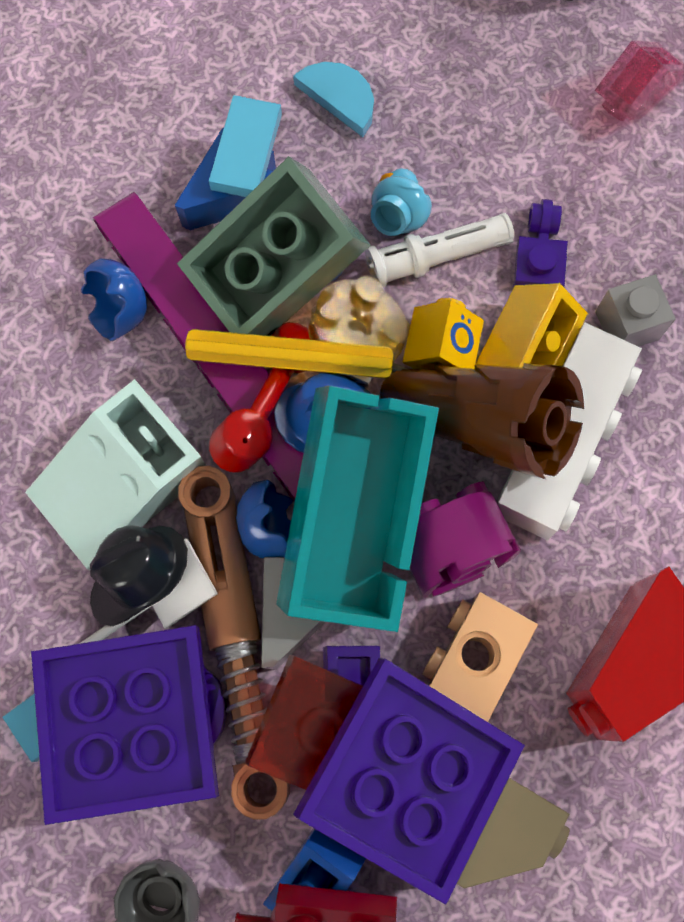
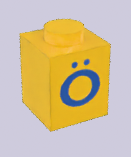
(443, 336)

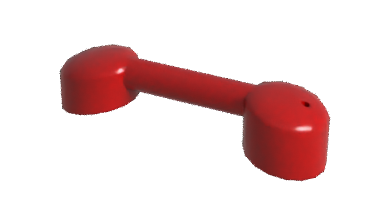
(247, 432)

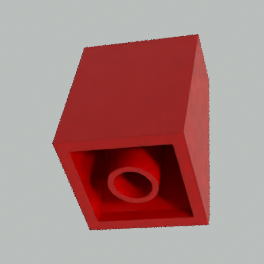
(635, 664)

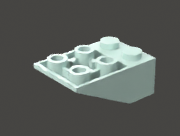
(113, 472)

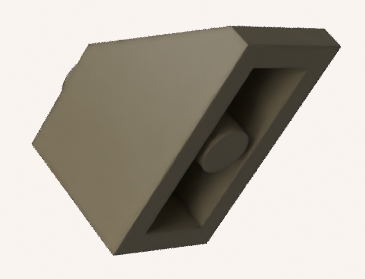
(516, 837)

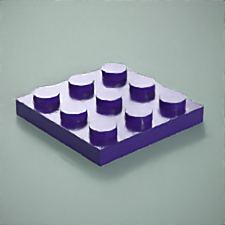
(123, 725)
(410, 780)

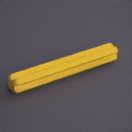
(289, 353)

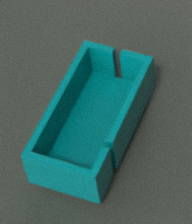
(356, 508)

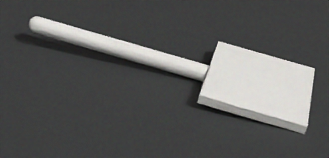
(190, 593)

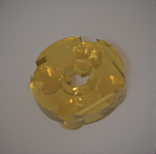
(359, 301)

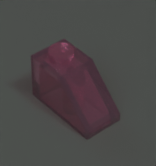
(639, 80)

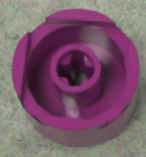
(460, 540)

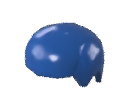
(118, 298)
(264, 520)

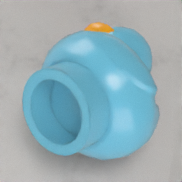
(399, 203)

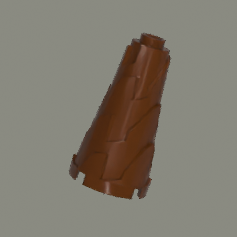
(500, 411)

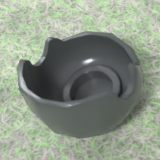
(158, 885)

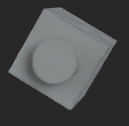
(636, 311)

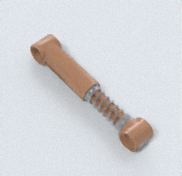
(231, 626)

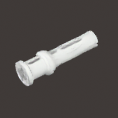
(418, 253)

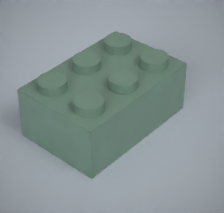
(273, 251)

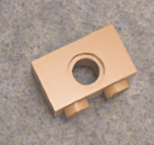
(504, 636)

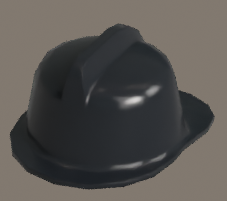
(135, 571)

